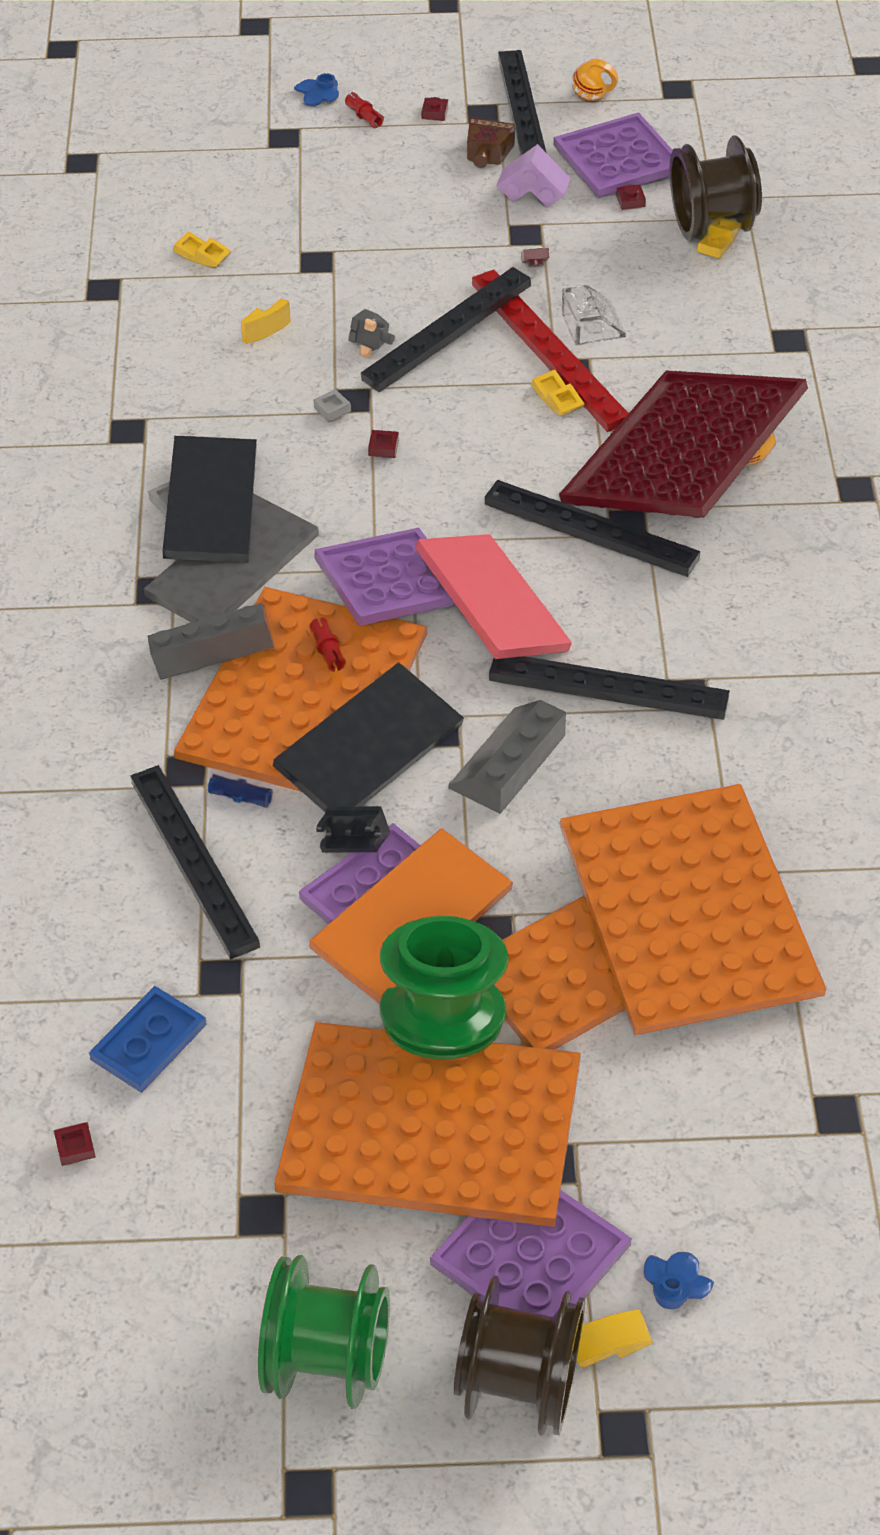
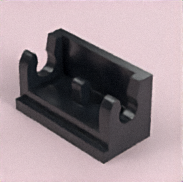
(353, 829)

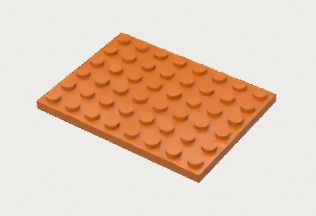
(281, 693)
(690, 909)
(430, 1133)

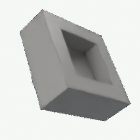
(332, 405)

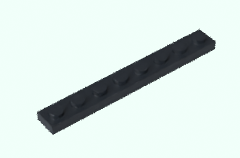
(520, 100)
(445, 329)
(592, 528)
(611, 686)
(195, 862)

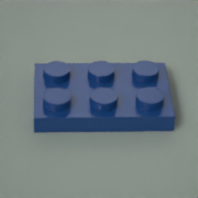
(147, 1039)

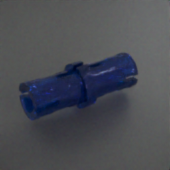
(240, 790)

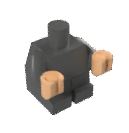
(370, 331)

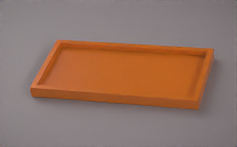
(432, 881)

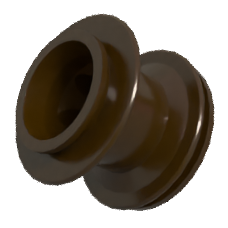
(714, 188)
(519, 1355)

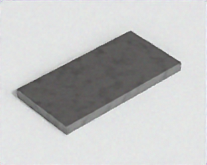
(216, 587)

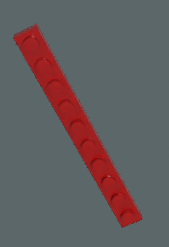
(557, 357)

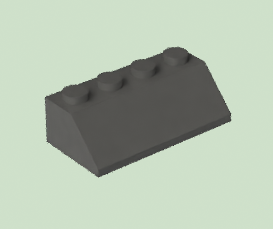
(210, 641)
(511, 755)

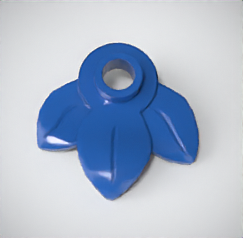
(319, 90)
(676, 1279)

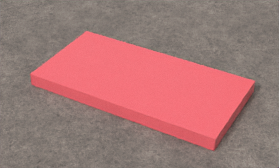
(493, 596)

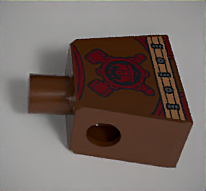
(489, 141)

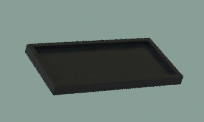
(210, 499)
(368, 741)

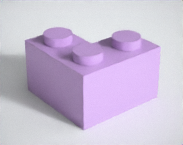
(535, 173)

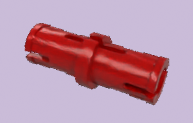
(364, 110)
(327, 644)

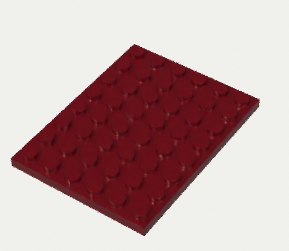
(684, 443)

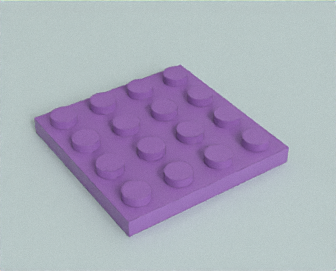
(616, 154)
(382, 577)
(355, 875)
(533, 1260)

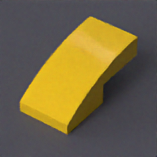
(719, 237)
(197, 250)
(262, 323)
(556, 394)
(612, 1335)

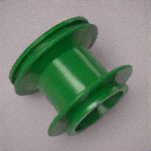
(444, 987)
(322, 1331)

